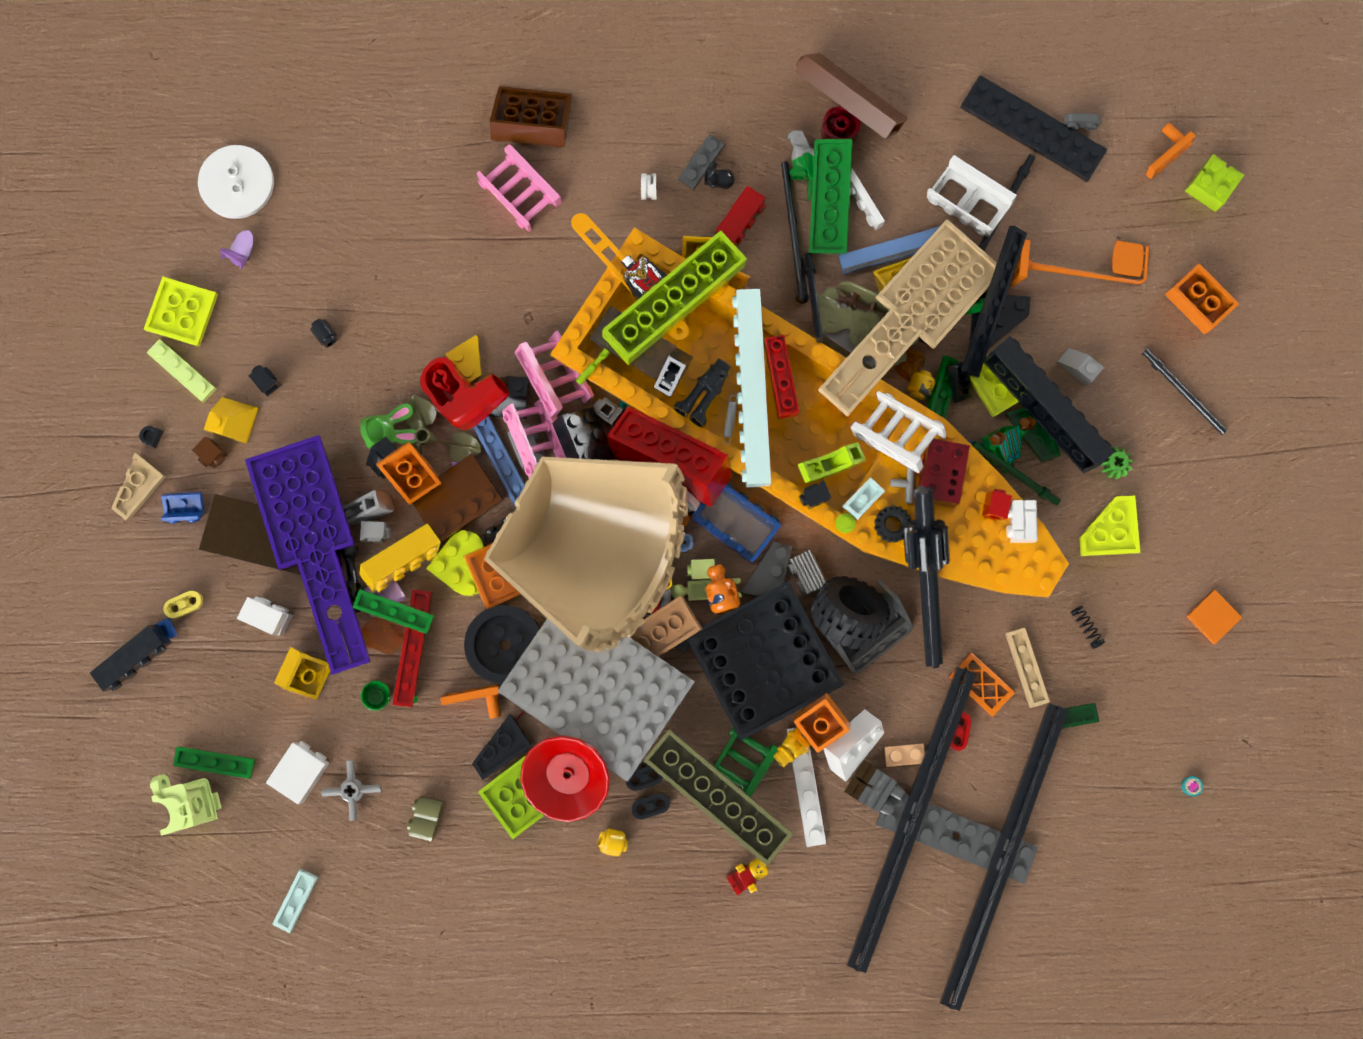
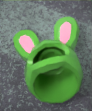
(379, 426)

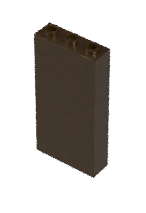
(239, 532)

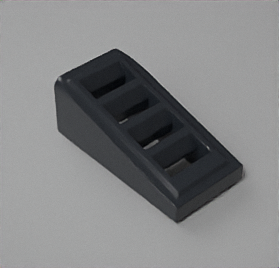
(952, 373)

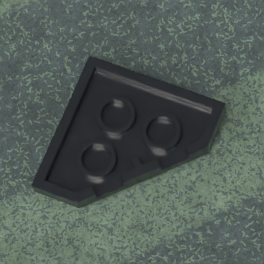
(1013, 312)

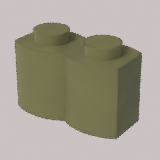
(425, 818)

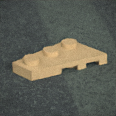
(138, 486)

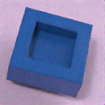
(168, 628)

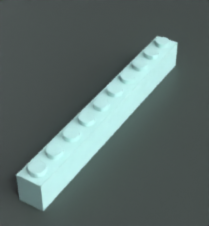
(752, 388)

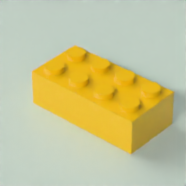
(400, 558)

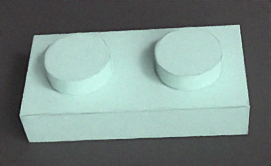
(863, 498)

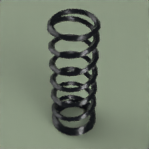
(1095, 643)

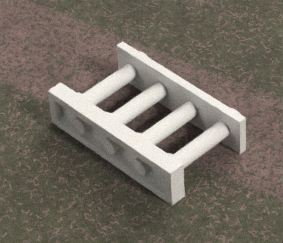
(896, 450)

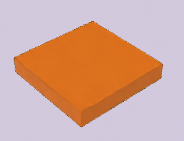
(1214, 616)

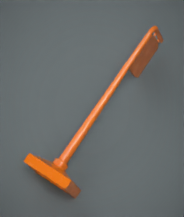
(1126, 260)

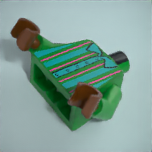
(1007, 441)

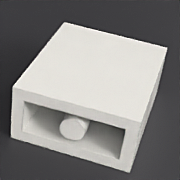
(298, 772)

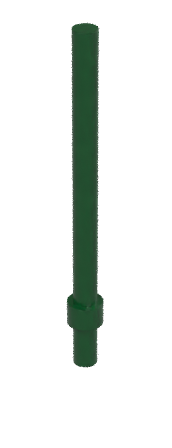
(1042, 491)

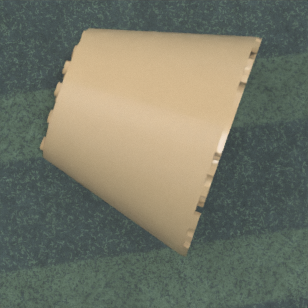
(593, 544)

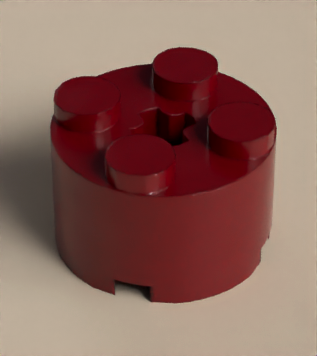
(837, 118)

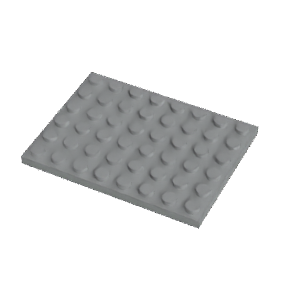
(605, 698)

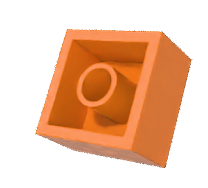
(822, 722)

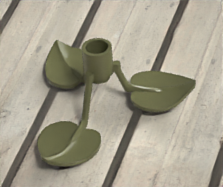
(425, 414)

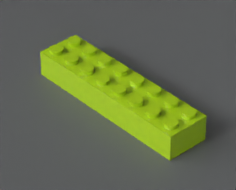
(674, 297)

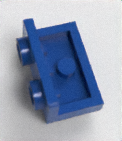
(183, 507)

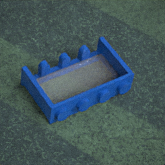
(738, 523)

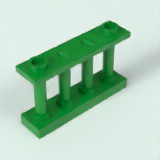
(757, 769)

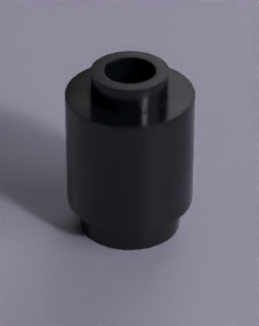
(324, 332)

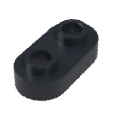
(645, 779)
(651, 806)

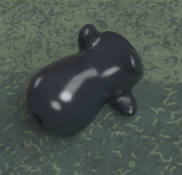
(718, 178)

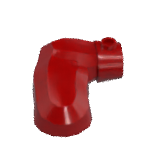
(457, 398)

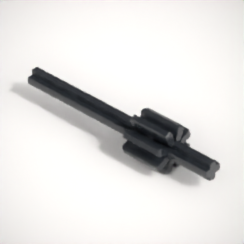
(928, 549)

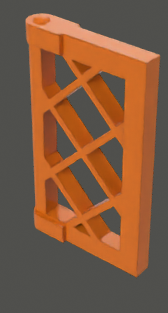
(997, 681)

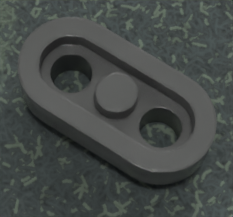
(1082, 120)

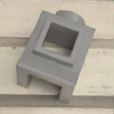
(613, 415)
(374, 531)

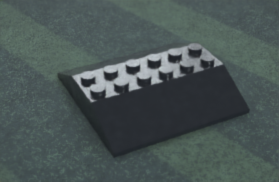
(764, 660)

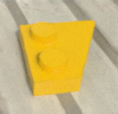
(467, 359)

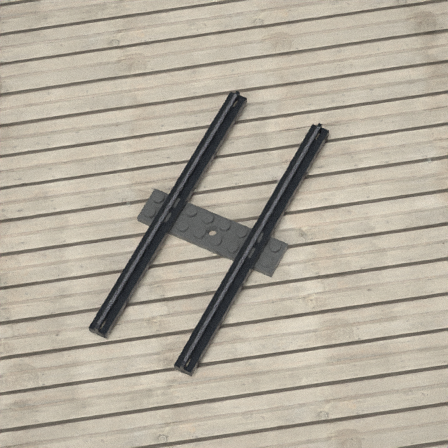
(999, 852)

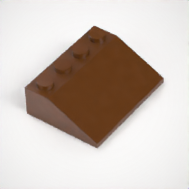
(530, 116)
(459, 499)

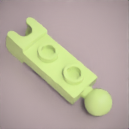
(695, 590)

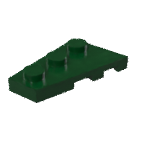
(1036, 438)

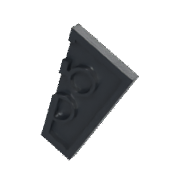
(502, 748)

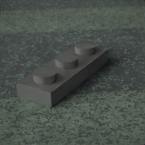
(701, 160)

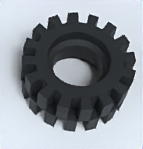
(880, 523)

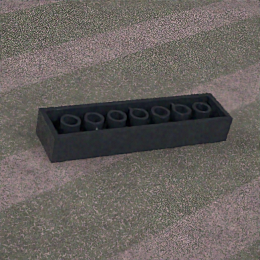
(1048, 405)

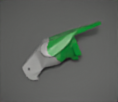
(802, 159)

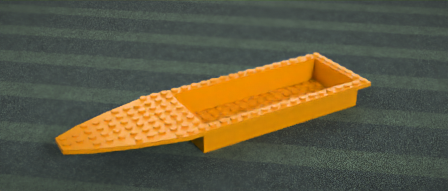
(977, 544)

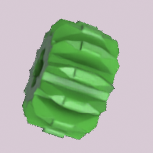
(1122, 466)

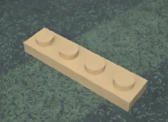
(1027, 667)

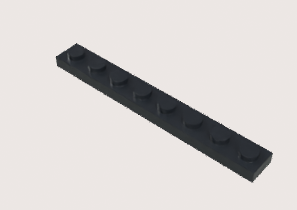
(994, 301)

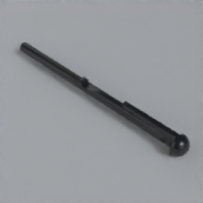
(803, 296)

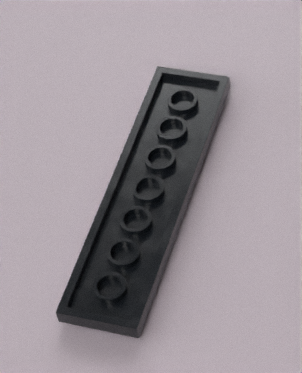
(1033, 128)

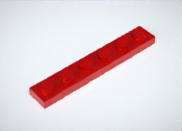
(411, 654)

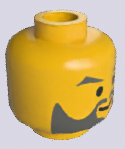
(921, 385)

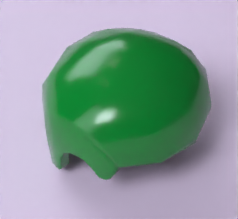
(375, 695)

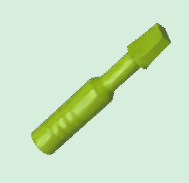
(592, 367)

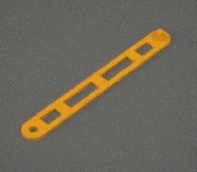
(582, 224)

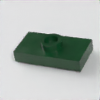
(1081, 715)

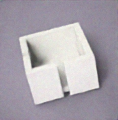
(264, 616)

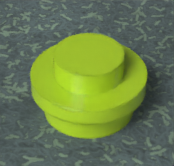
(845, 523)

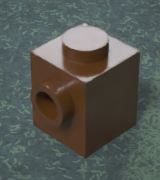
(209, 453)

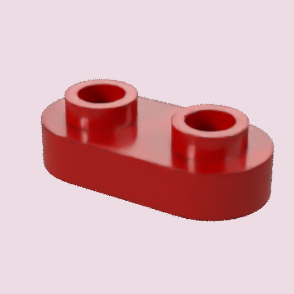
(962, 732)

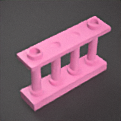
(537, 183)
(542, 385)
(520, 434)

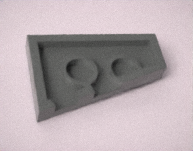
(770, 571)

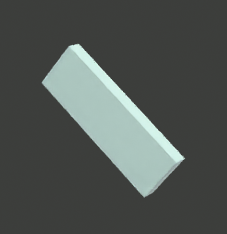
(295, 900)

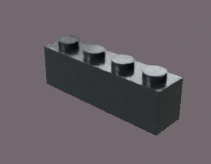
(130, 657)

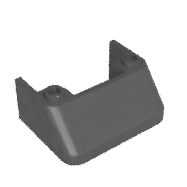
(896, 630)

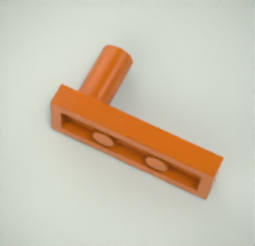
(1181, 144)
(489, 692)

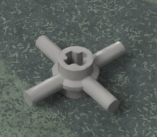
(348, 796)

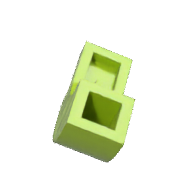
(832, 463)

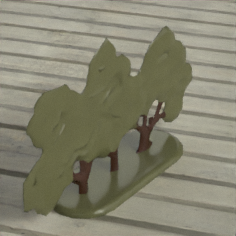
(857, 321)

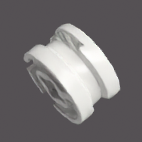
(648, 186)

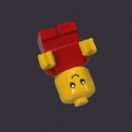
(746, 876)

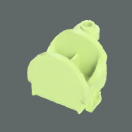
(187, 803)

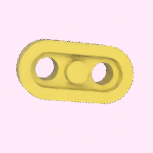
(184, 604)

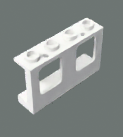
(978, 187)

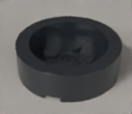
(486, 634)

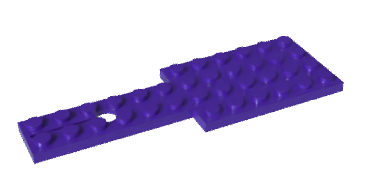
(308, 529)

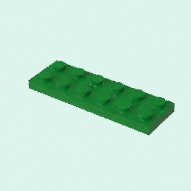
(831, 196)

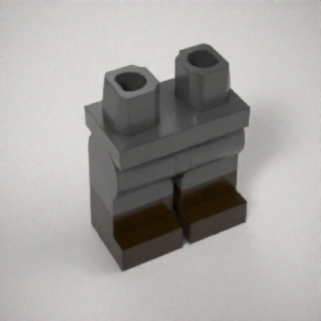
(880, 792)

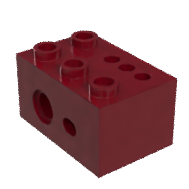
(944, 471)

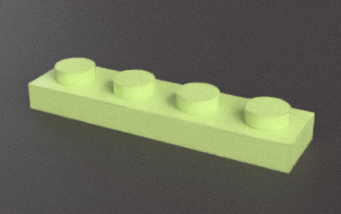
(181, 370)

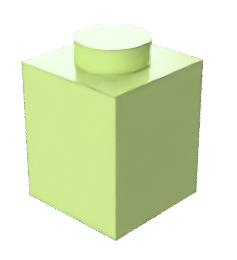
(699, 568)

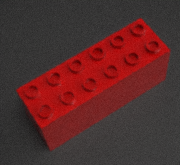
(645, 439)

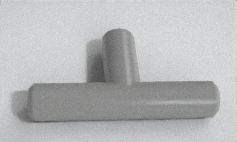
(908, 484)

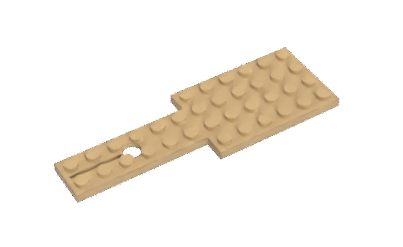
(922, 302)

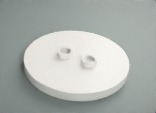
(235, 181)

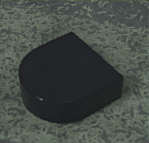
(150, 436)

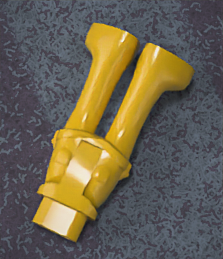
(792, 747)

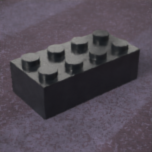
(582, 436)

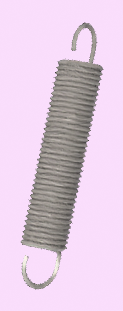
(729, 425)

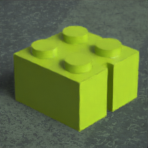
(1214, 183)

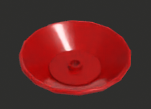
(561, 795)

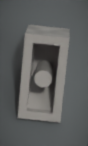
(1080, 366)

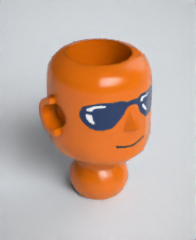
(722, 591)

